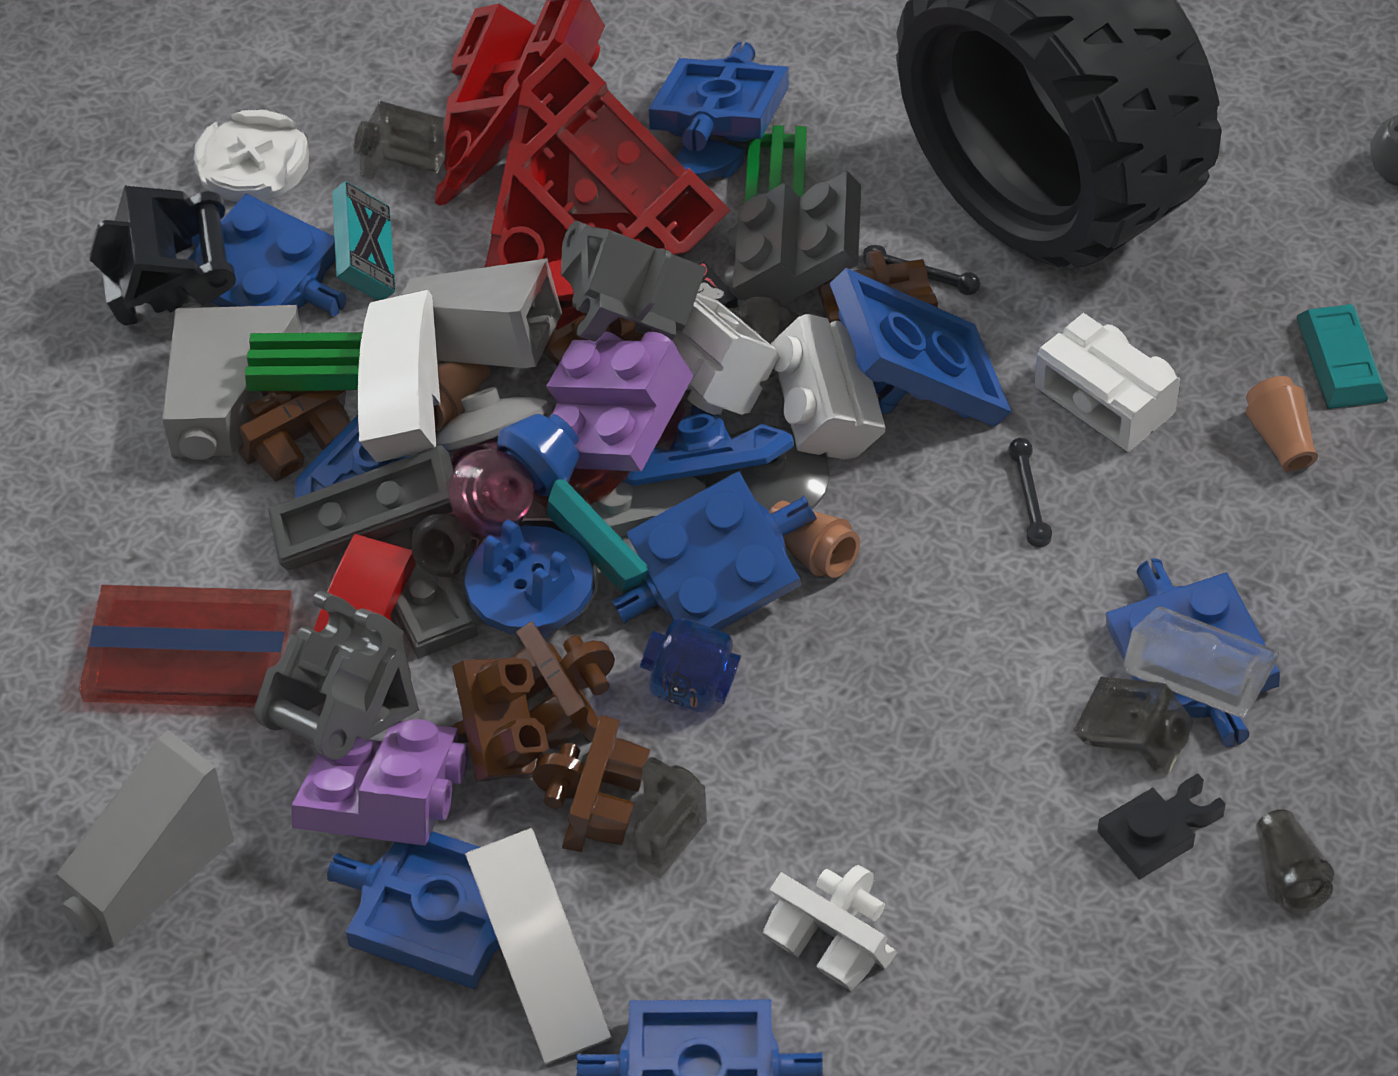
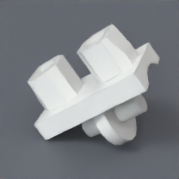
(854, 944)

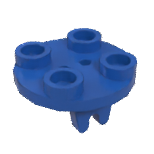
(543, 561)

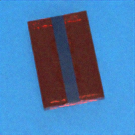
(184, 645)

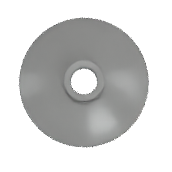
(486, 416)

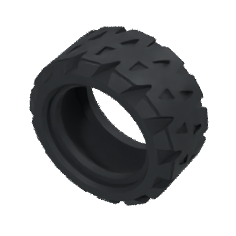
(1060, 116)

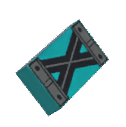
(363, 241)

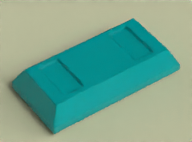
(1341, 356)
(600, 541)

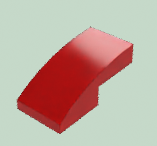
(370, 577)

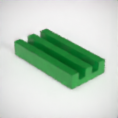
(777, 142)
(303, 361)

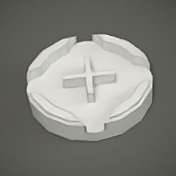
(251, 155)

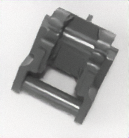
(627, 280)
(350, 666)

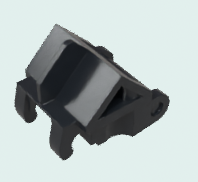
(142, 246)

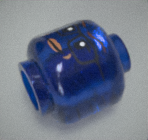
(690, 665)

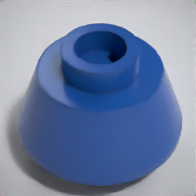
(542, 448)

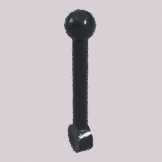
(967, 283)
(1038, 533)

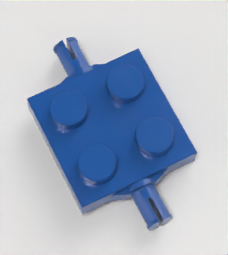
(719, 98)
(275, 259)
(714, 556)
(1208, 601)
(421, 909)
(700, 1041)

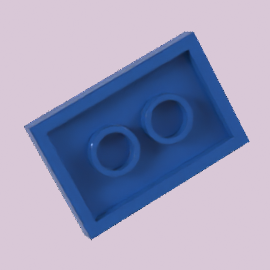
(917, 350)

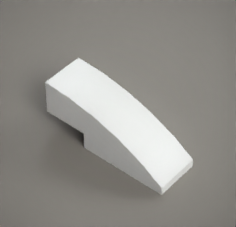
(398, 377)
(538, 946)

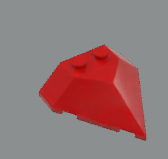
(495, 60)
(590, 163)

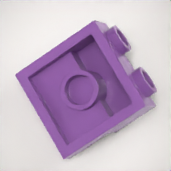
(619, 397)
(385, 786)

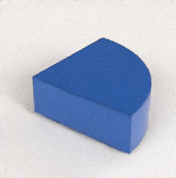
(713, 160)

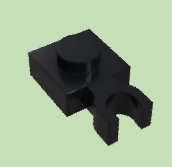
(1156, 831)

